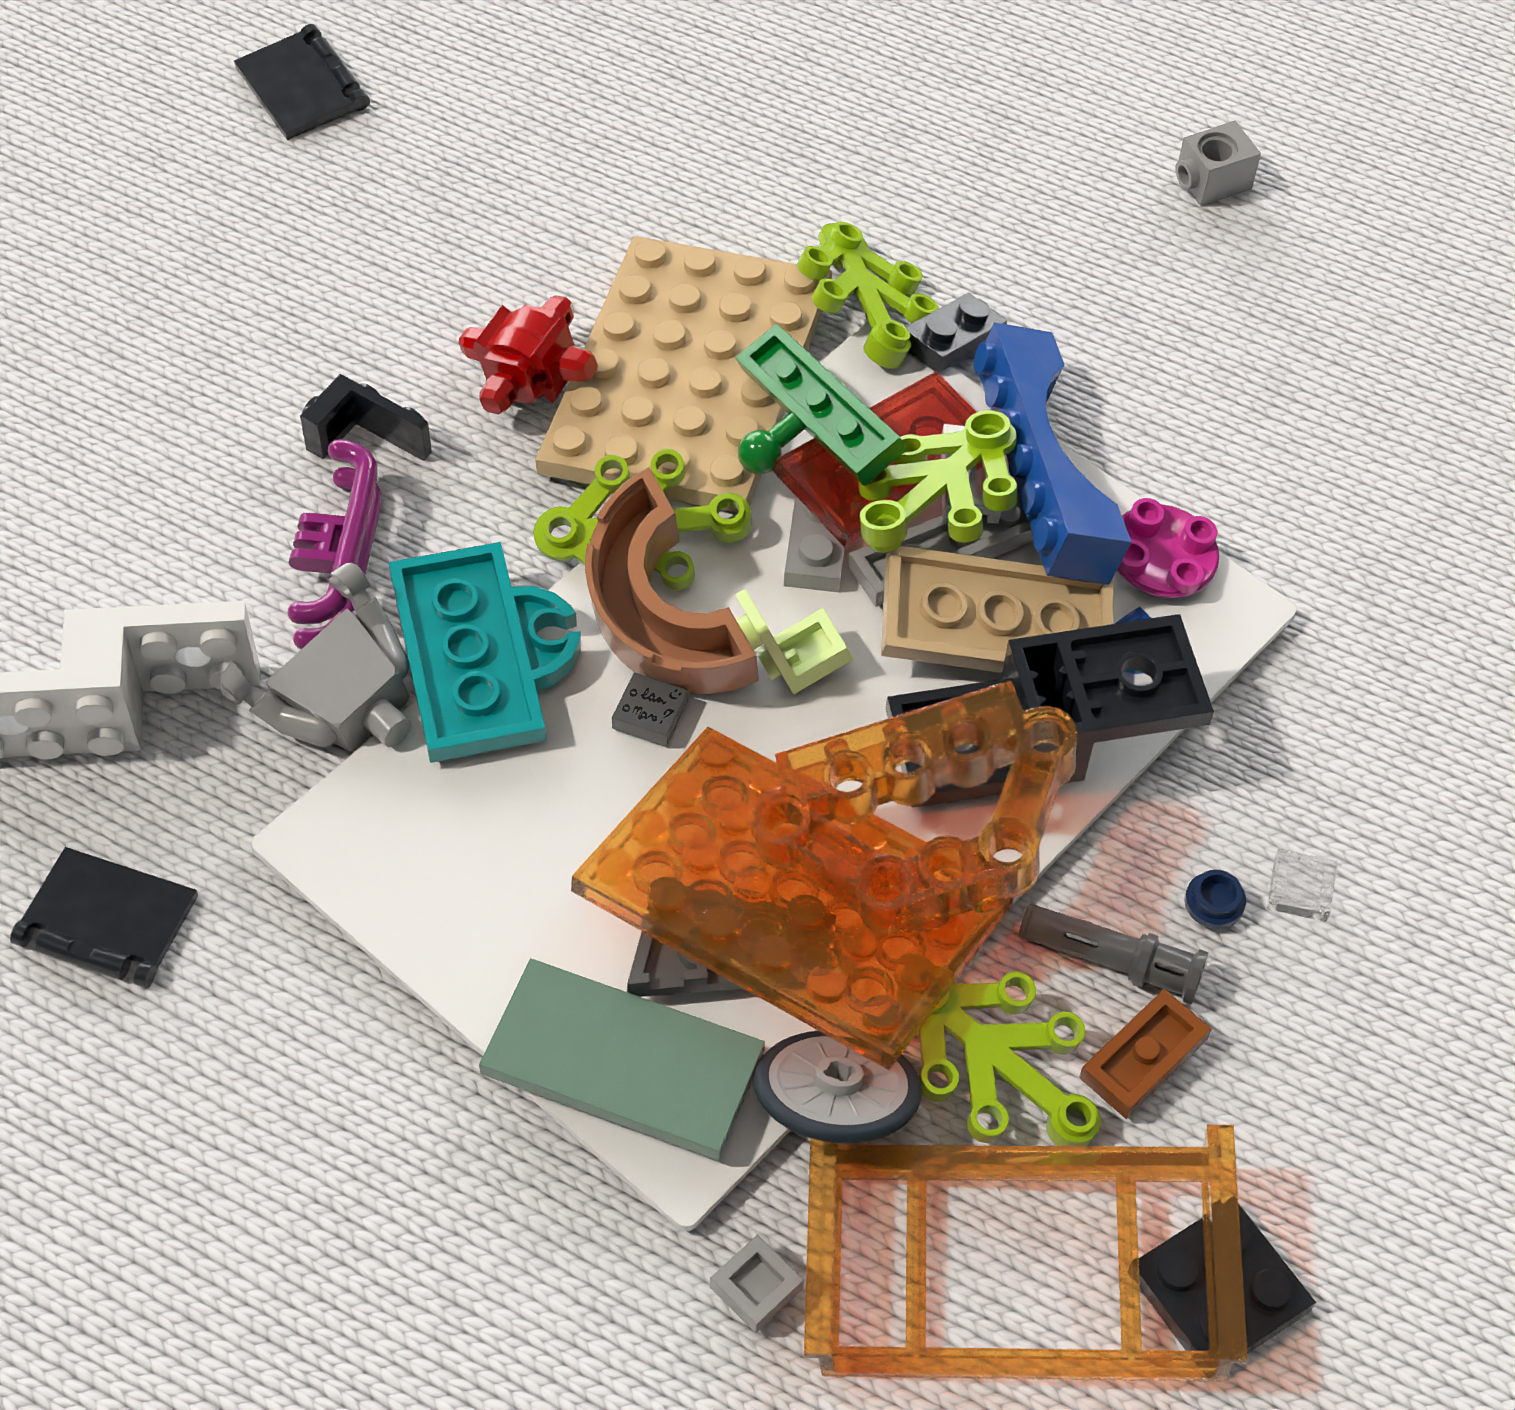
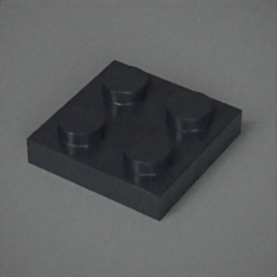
(1176, 1286)

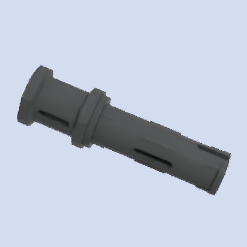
(1117, 950)

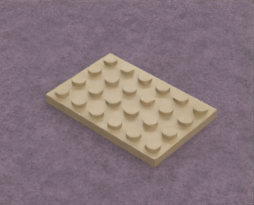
(672, 368)

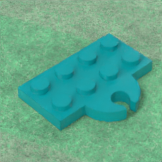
(479, 649)

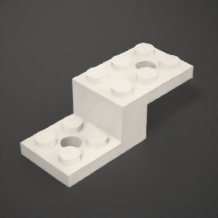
(109, 665)

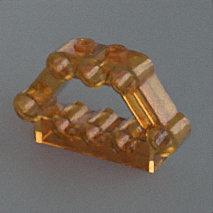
(928, 737)

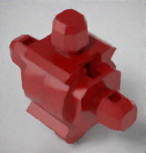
(527, 354)

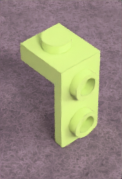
(798, 653)

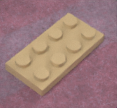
(969, 606)

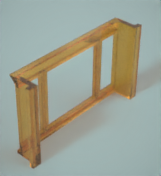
(1125, 1165)

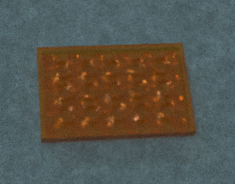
(695, 880)

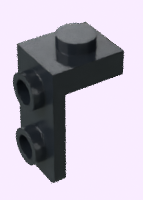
(352, 404)

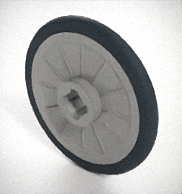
(833, 1091)

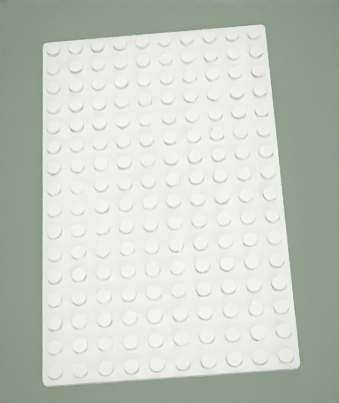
(471, 858)

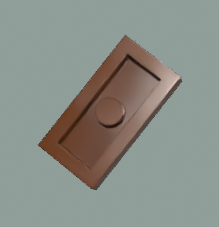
(1145, 1053)

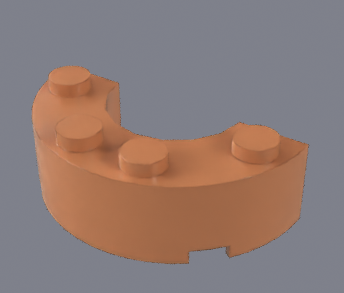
(648, 635)

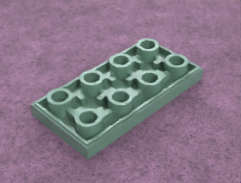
(623, 1058)

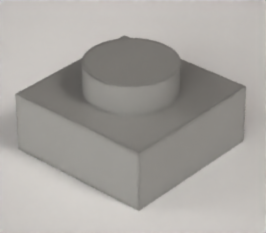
(756, 1283)

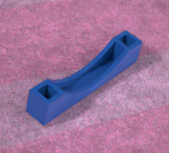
(1070, 519)

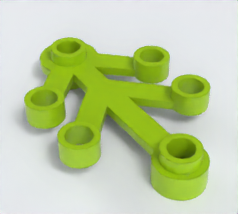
(846, 248)
(985, 439)
(688, 519)
(990, 1050)

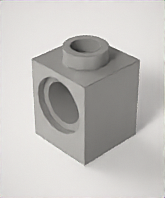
(1217, 163)

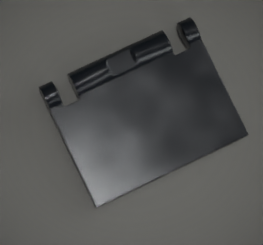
(301, 82)
(105, 916)

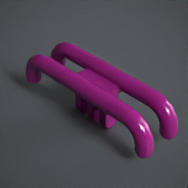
(334, 540)

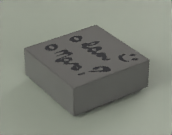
(649, 709)

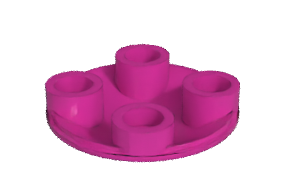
(1169, 550)

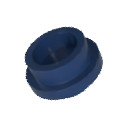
(1215, 899)

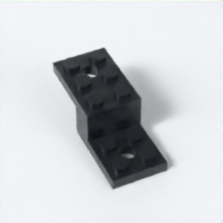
(1084, 678)

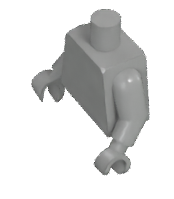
(341, 682)

